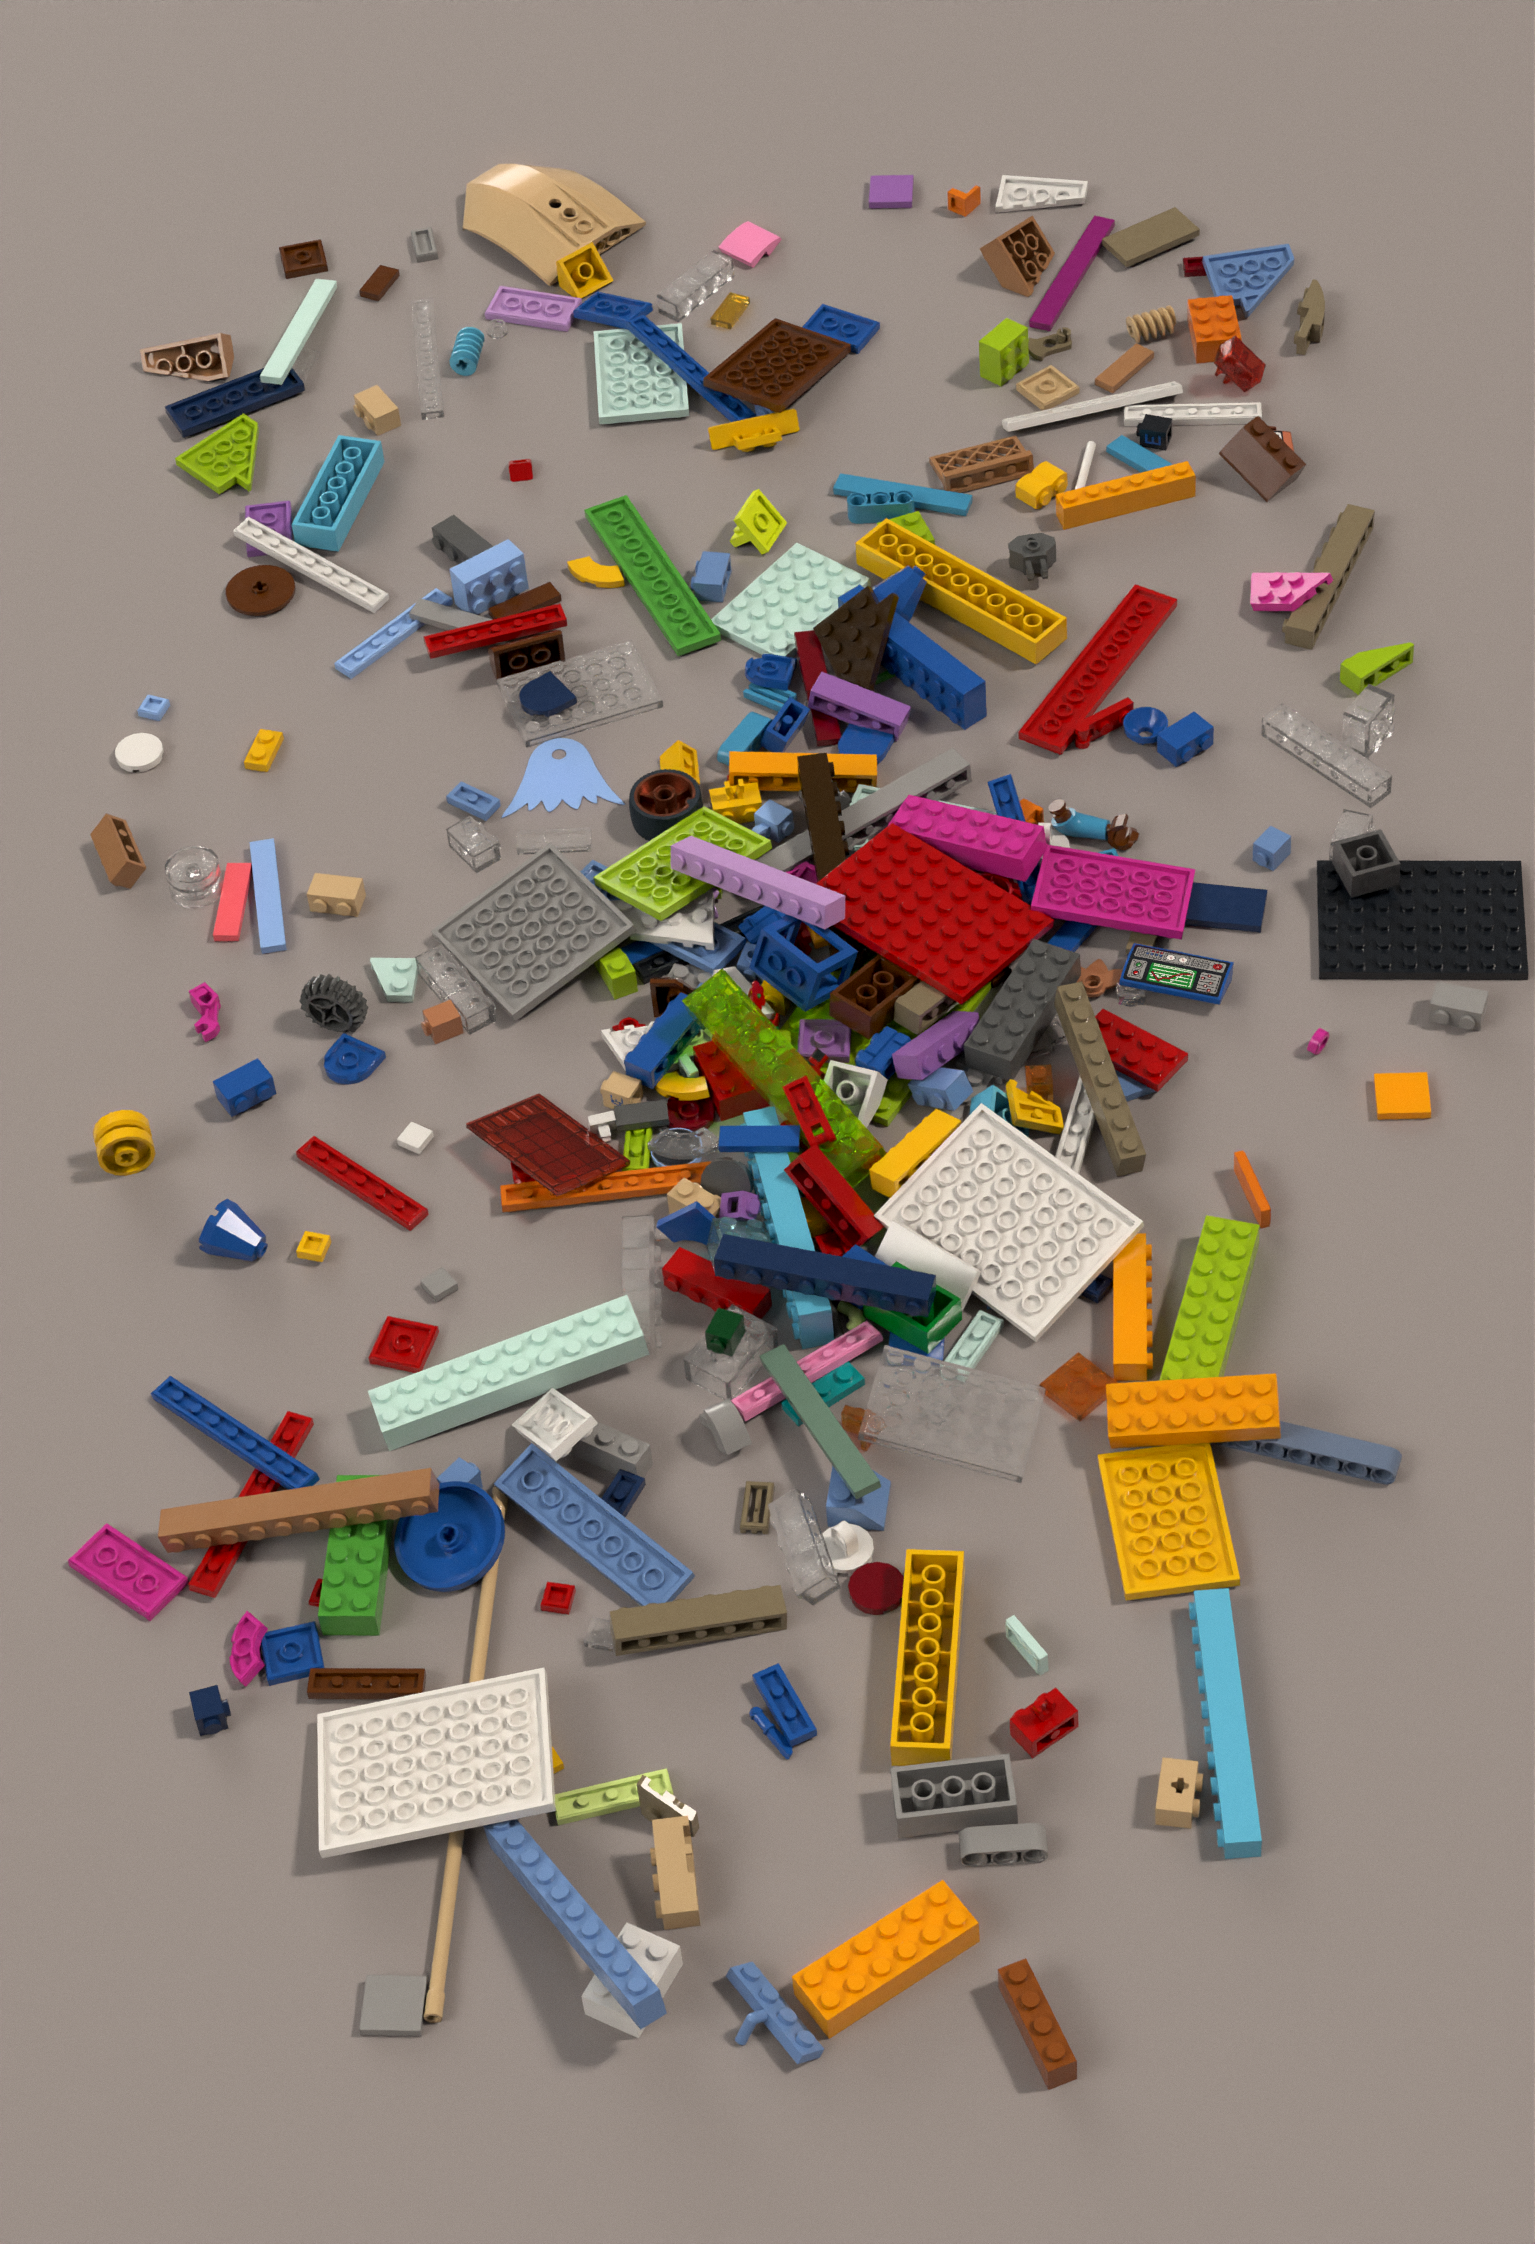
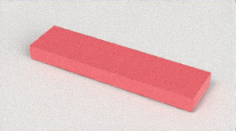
(232, 902)

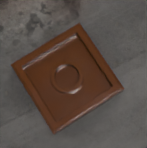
(303, 259)

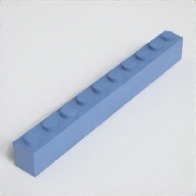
(577, 1922)

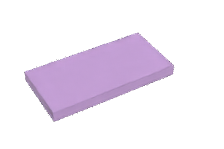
(533, 308)

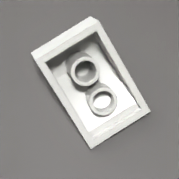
(857, 1088)

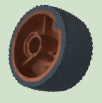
(662, 801)

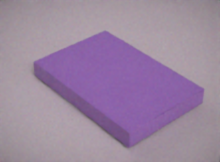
(272, 515)

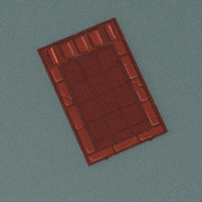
(548, 1144)

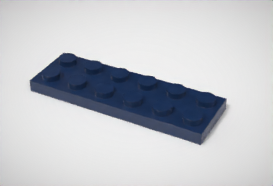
(229, 401)

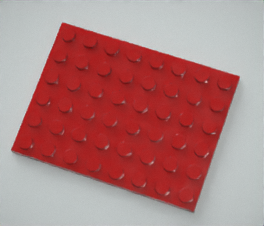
(932, 913)

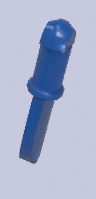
(771, 1731)

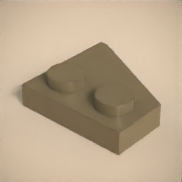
(655, 1806)

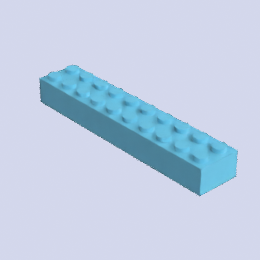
(787, 1227)

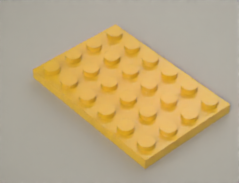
(1168, 1520)

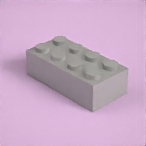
(953, 1795)

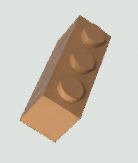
(118, 851)

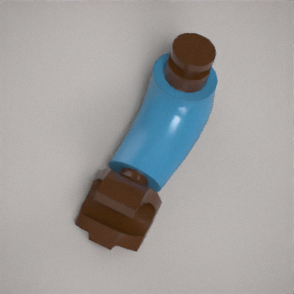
(1081, 825)

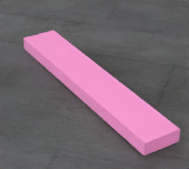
(813, 1365)

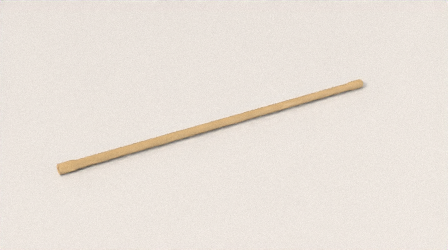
(436, 1996)

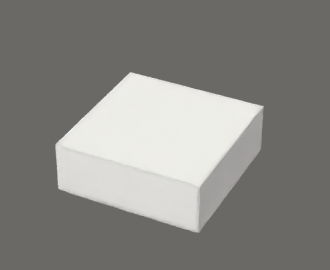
(415, 1137)

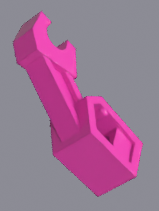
(208, 1005)

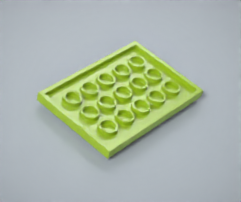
(646, 874)

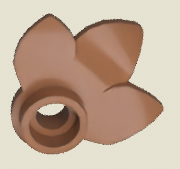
(1097, 978)

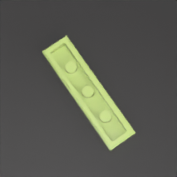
(606, 1797)

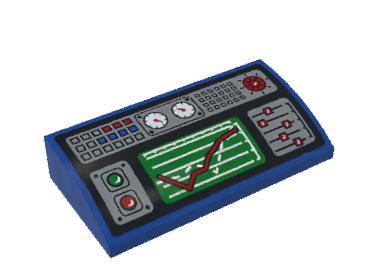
(1177, 973)

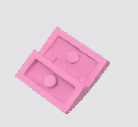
(749, 243)

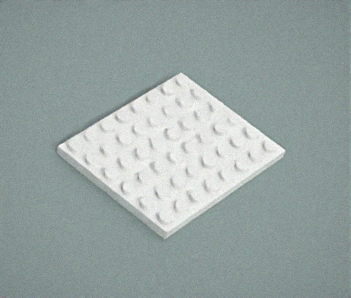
(1015, 1218)
(434, 1763)

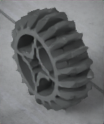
(333, 1003)

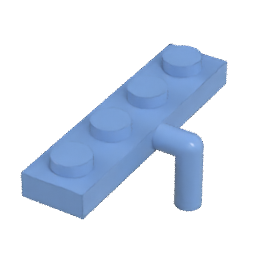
(773, 2012)

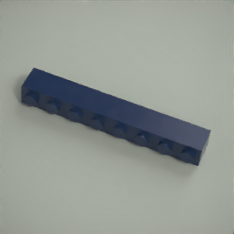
(825, 1275)

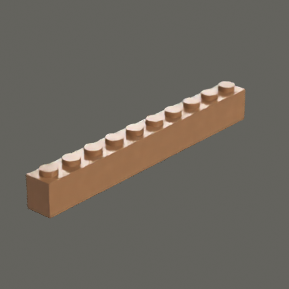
(299, 1510)

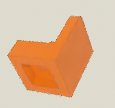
(962, 202)

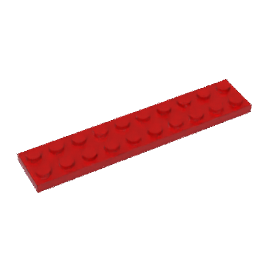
(1098, 668)

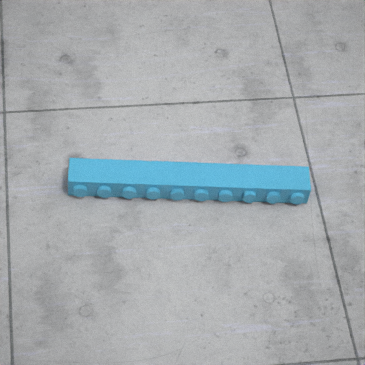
(1226, 1724)

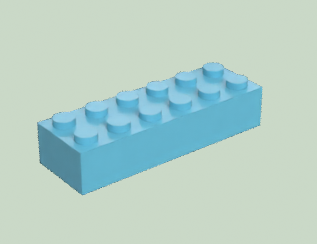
(338, 493)

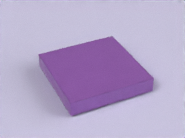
(891, 191)
(826, 1035)

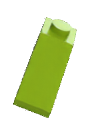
(1375, 666)
(617, 973)

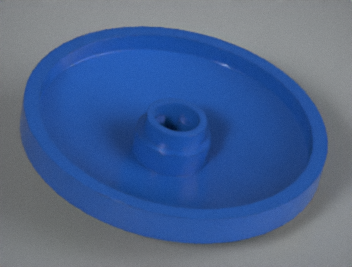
(452, 1545)

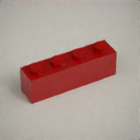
(833, 1197)
(697, 1280)

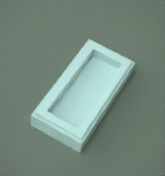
(1026, 1645)

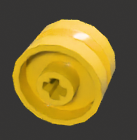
(123, 1142)

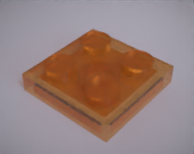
(1077, 1386)

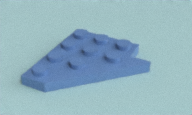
(1248, 273)

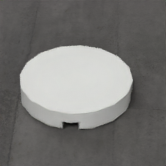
(139, 752)

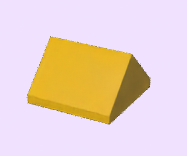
(582, 272)

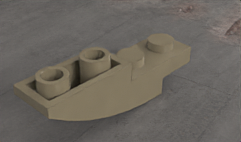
(1311, 318)

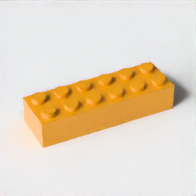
(1193, 1411)
(885, 1959)

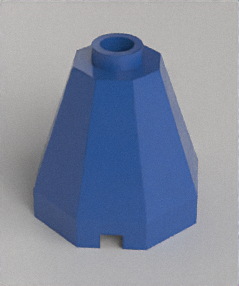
(908, 585)
(232, 1234)

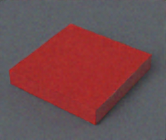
(403, 1344)

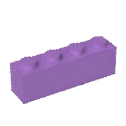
(858, 705)
(935, 1046)

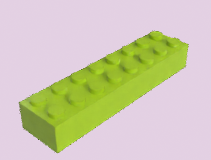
(1212, 1300)

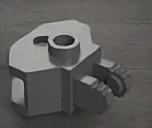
(1032, 554)

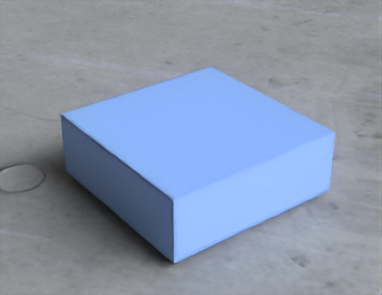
(153, 707)

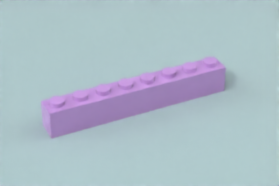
(758, 882)

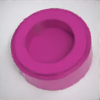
(1318, 1041)

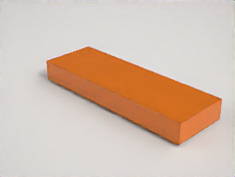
(1252, 1189)

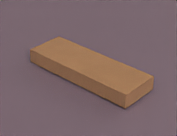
(1124, 368)

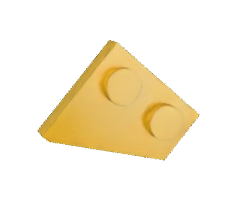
(1033, 1111)

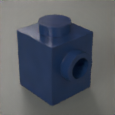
(209, 1710)

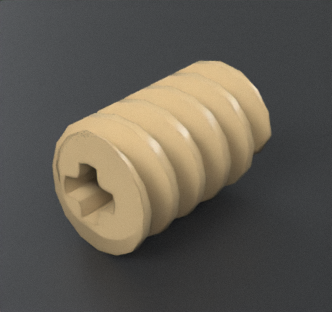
(1151, 323)

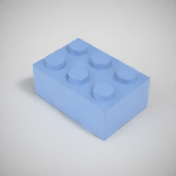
(489, 578)

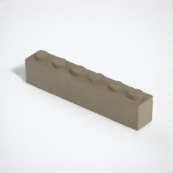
(698, 1620)

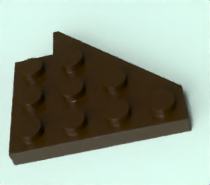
(857, 636)

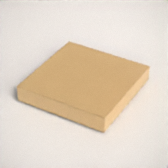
(1047, 388)

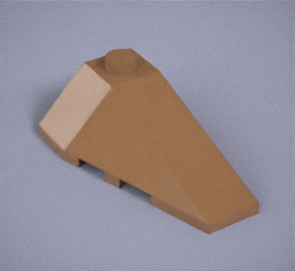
(196, 358)

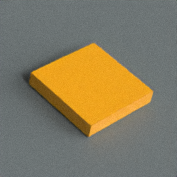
(1402, 1095)

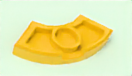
(589, 571)
(681, 1087)

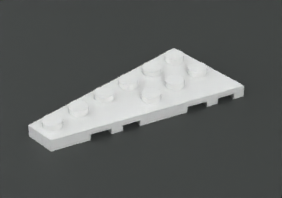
(688, 925)

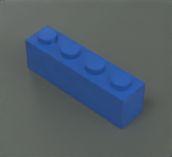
(662, 1044)

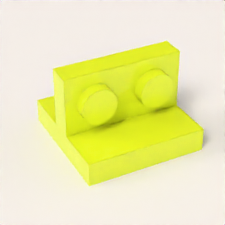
(757, 523)

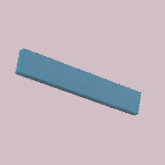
(924, 497)

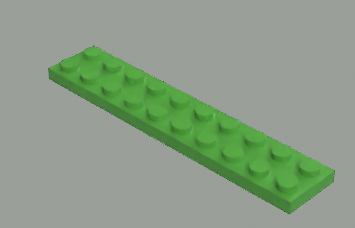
(652, 575)

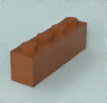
(1037, 2024)

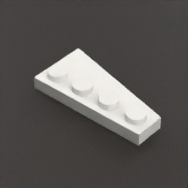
(1033, 193)

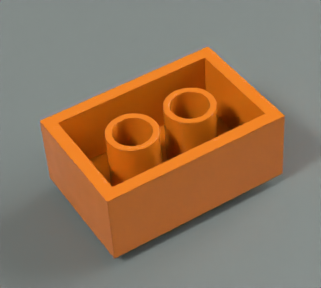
(1211, 324)

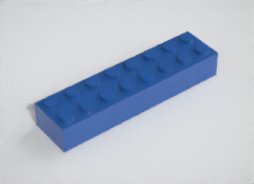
(931, 671)

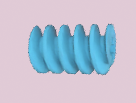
(467, 351)

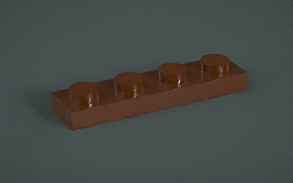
(365, 1683)

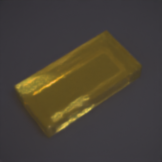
(730, 310)

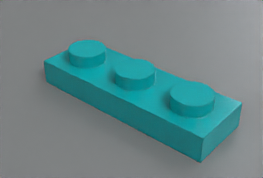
(832, 1388)

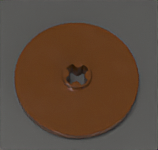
(275, 588)

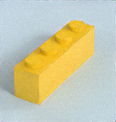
(911, 1152)

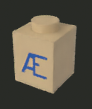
(621, 1090)

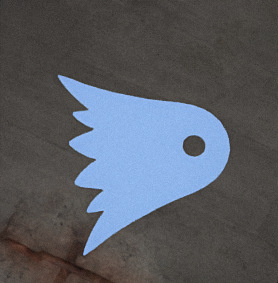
(560, 779)

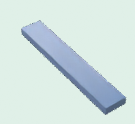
(385, 638)
(267, 896)

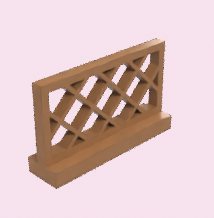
(980, 474)

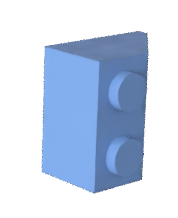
(865, 1511)

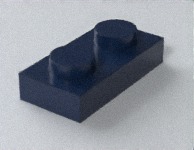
(624, 1491)

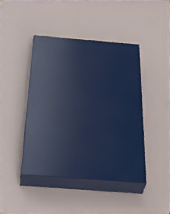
(1226, 907)

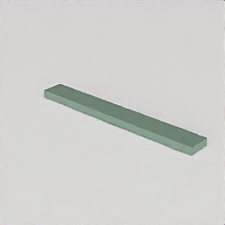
(820, 1422)

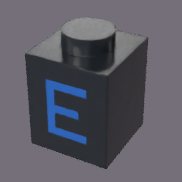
(1155, 432)

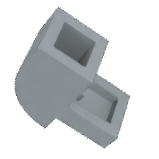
(726, 1426)

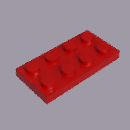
(1139, 1052)

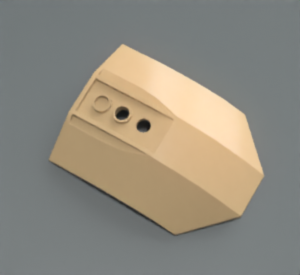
(514, 212)

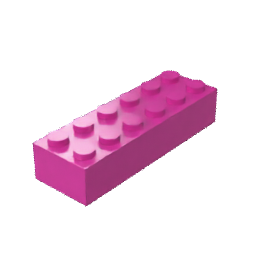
(974, 837)

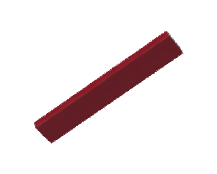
(811, 665)

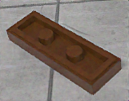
(533, 599)

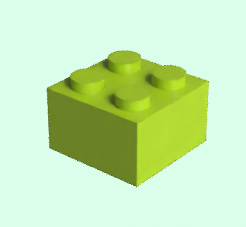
(1004, 352)

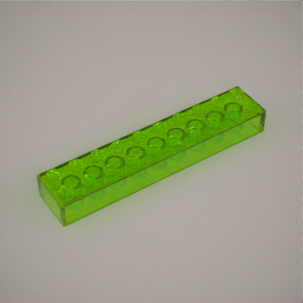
(773, 1062)

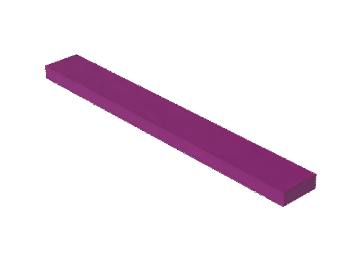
(1071, 273)

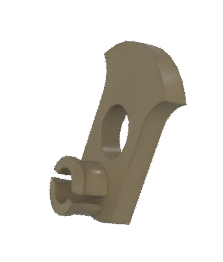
(1039, 351)

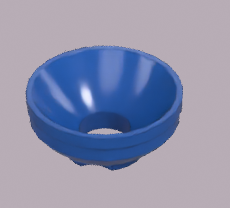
(1142, 720)

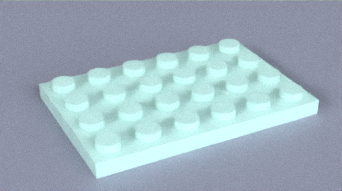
(635, 381)
(786, 599)

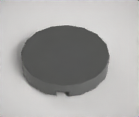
(726, 1176)

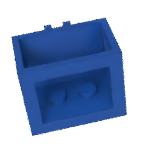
(792, 970)

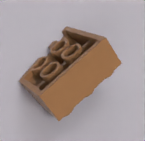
(1019, 256)

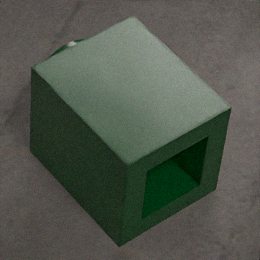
(725, 1332)

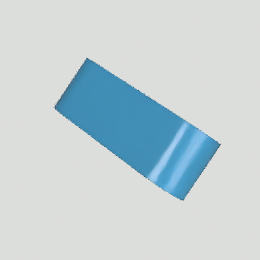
(879, 505)
(745, 737)

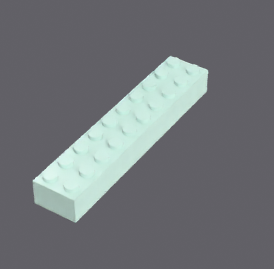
(508, 1372)

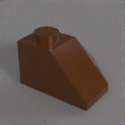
(665, 990)

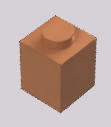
(442, 1022)

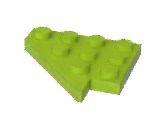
(224, 456)

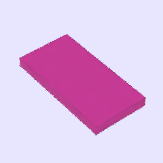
(128, 1571)

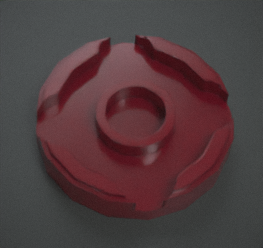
(690, 1114)
(876, 1588)

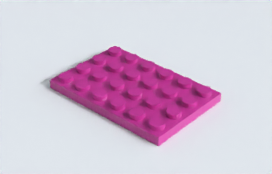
(1113, 891)

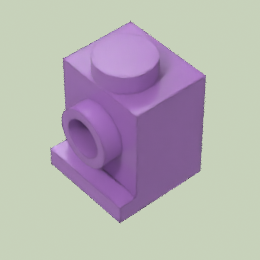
(746, 1208)

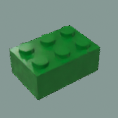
(918, 1330)

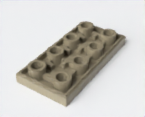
(1150, 237)

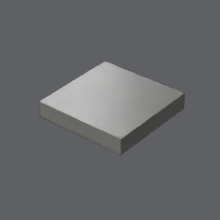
(393, 2005)

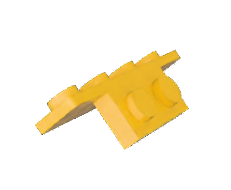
(754, 431)

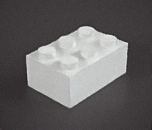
(655, 1956)

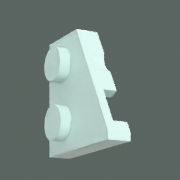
(396, 977)

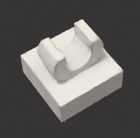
(602, 1124)

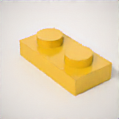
(263, 750)

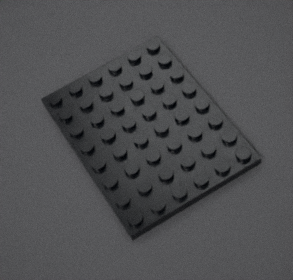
(1433, 926)

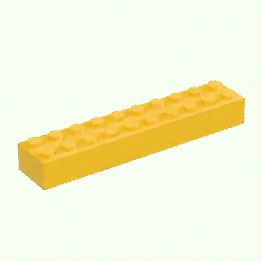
(965, 592)

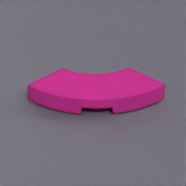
(245, 1652)

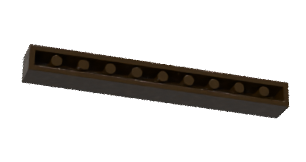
(825, 828)

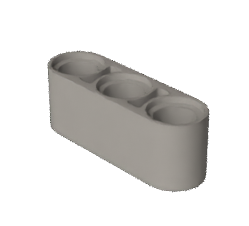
(1003, 1845)

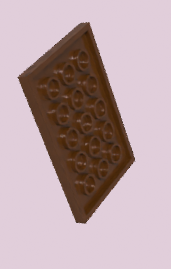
(777, 365)

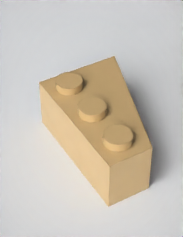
(675, 1873)

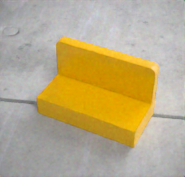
(681, 758)

